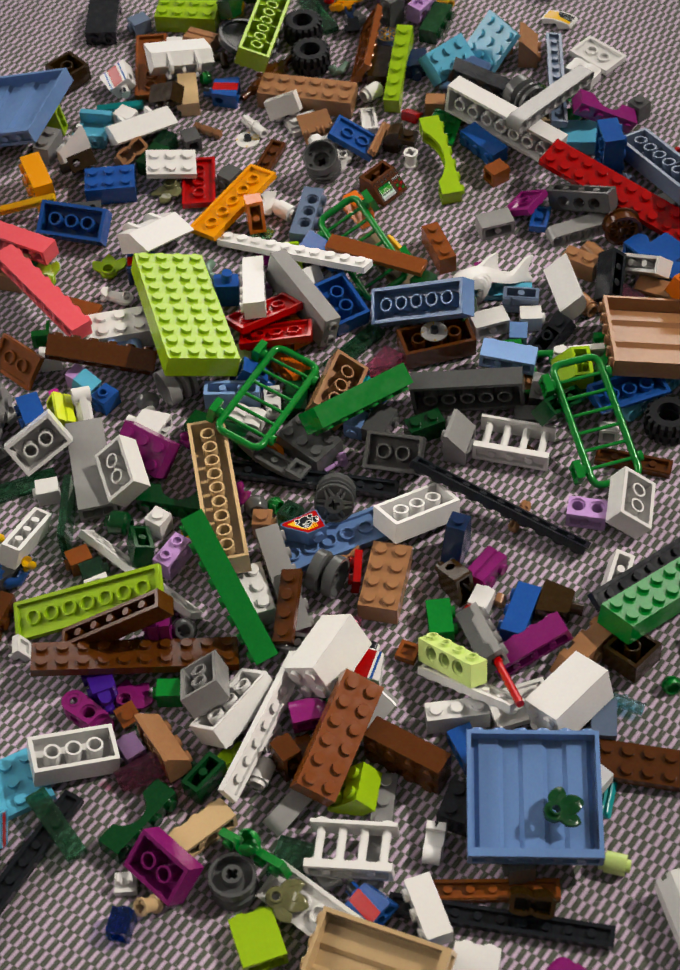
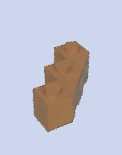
(587, 642)

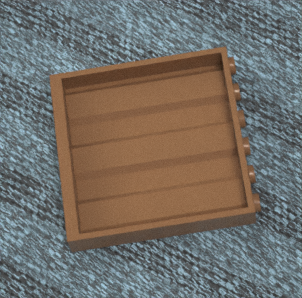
(641, 335)

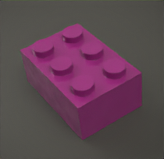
(155, 449)
(163, 866)

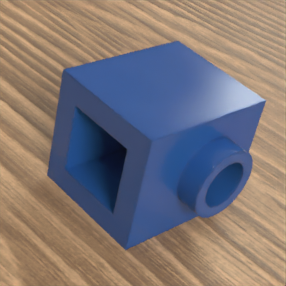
(105, 399)

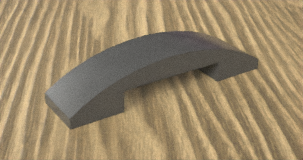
(275, 461)

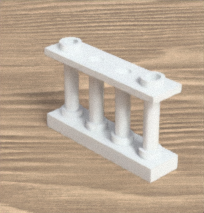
(512, 455)
(348, 869)

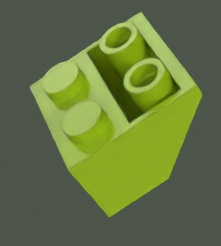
(575, 370)
(358, 791)

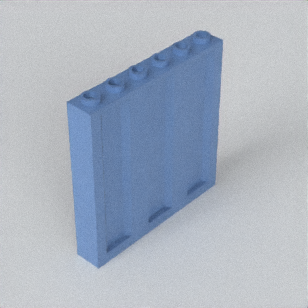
(29, 103)
(510, 784)

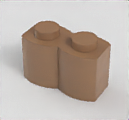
(131, 152)

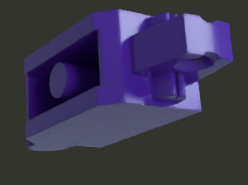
(101, 690)

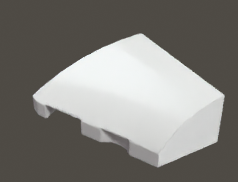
(73, 145)

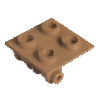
(315, 123)

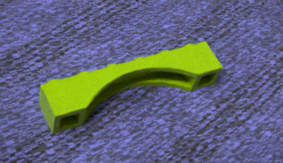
(396, 74)
(433, 134)

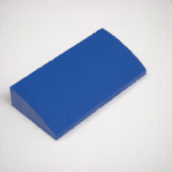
(628, 391)

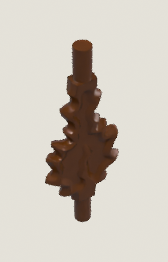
(277, 67)

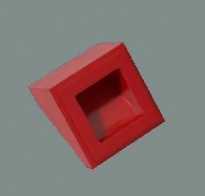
(411, 115)

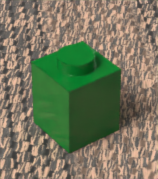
(167, 692)

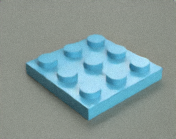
(493, 40)
(17, 783)

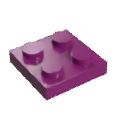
(527, 202)

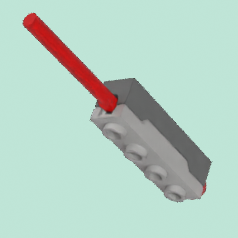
(486, 644)

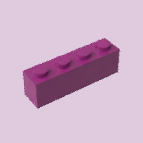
(536, 642)

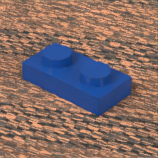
(540, 219)

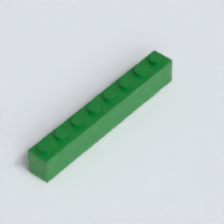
(229, 587)

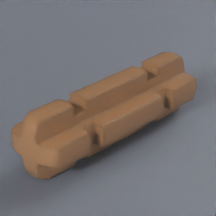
(208, 130)
(513, 525)

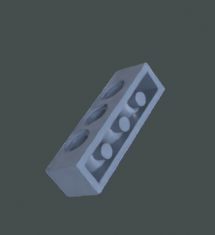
(307, 213)

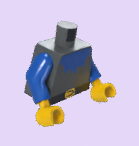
(15, 578)

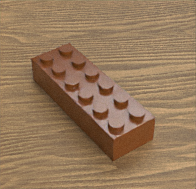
(336, 738)

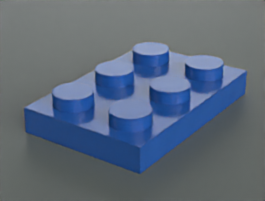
(351, 137)

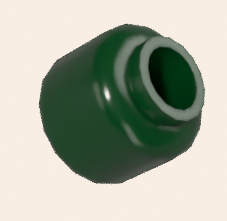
(118, 523)

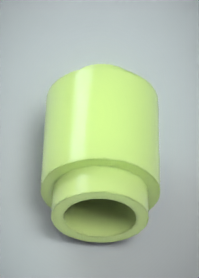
(616, 863)

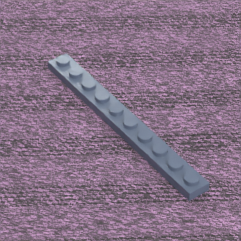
(555, 71)

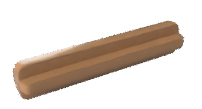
(378, 139)

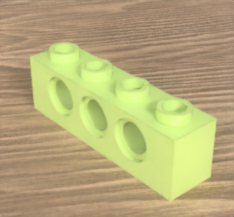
(452, 660)

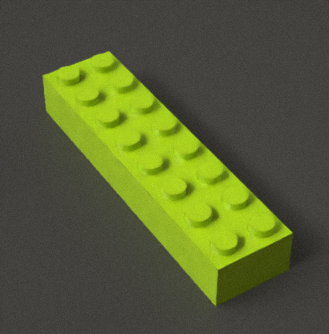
(261, 34)

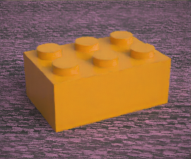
(35, 176)

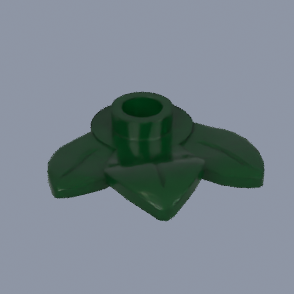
(566, 807)

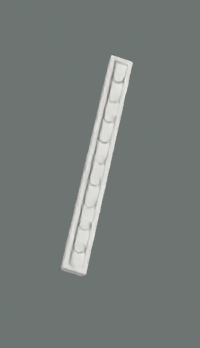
(298, 253)

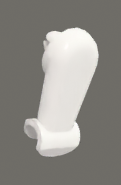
(122, 298)

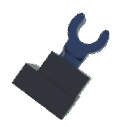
(352, 22)

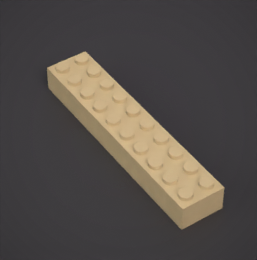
(219, 491)

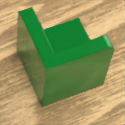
(39, 337)

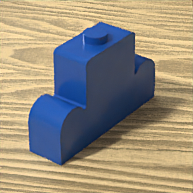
(663, 246)

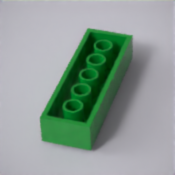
(356, 400)
(643, 604)

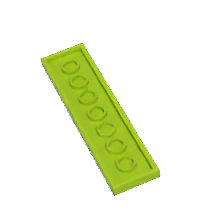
(65, 607)

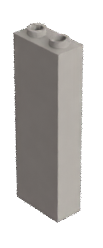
(288, 277)
(89, 489)

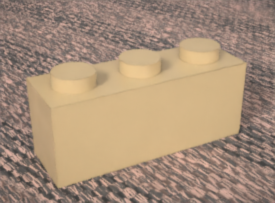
(190, 102)
(203, 828)

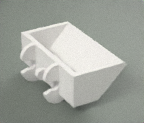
(179, 57)
(140, 125)
(152, 233)

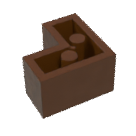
(288, 753)

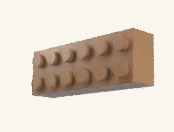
(314, 93)

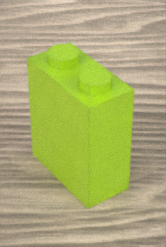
(258, 939)

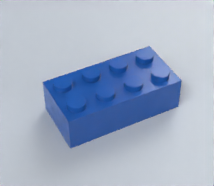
(74, 222)

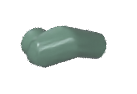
(340, 70)
(210, 265)

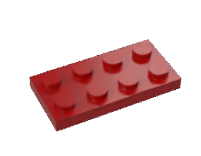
(200, 191)
(276, 307)
(279, 334)

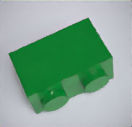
(440, 617)

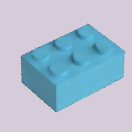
(439, 60)

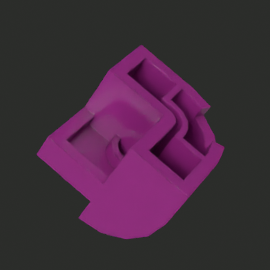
(305, 713)

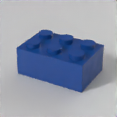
(610, 144)
(111, 184)
(346, 302)

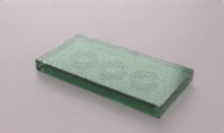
(66, 514)

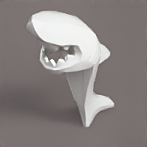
(489, 272)

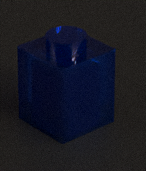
(121, 924)

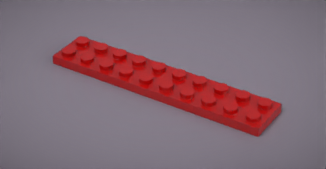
(583, 170)

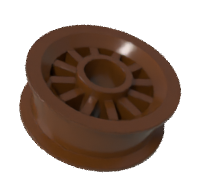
(621, 225)

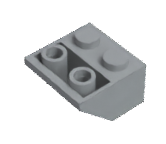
(457, 438)

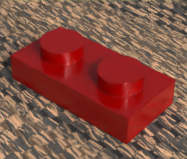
(354, 578)

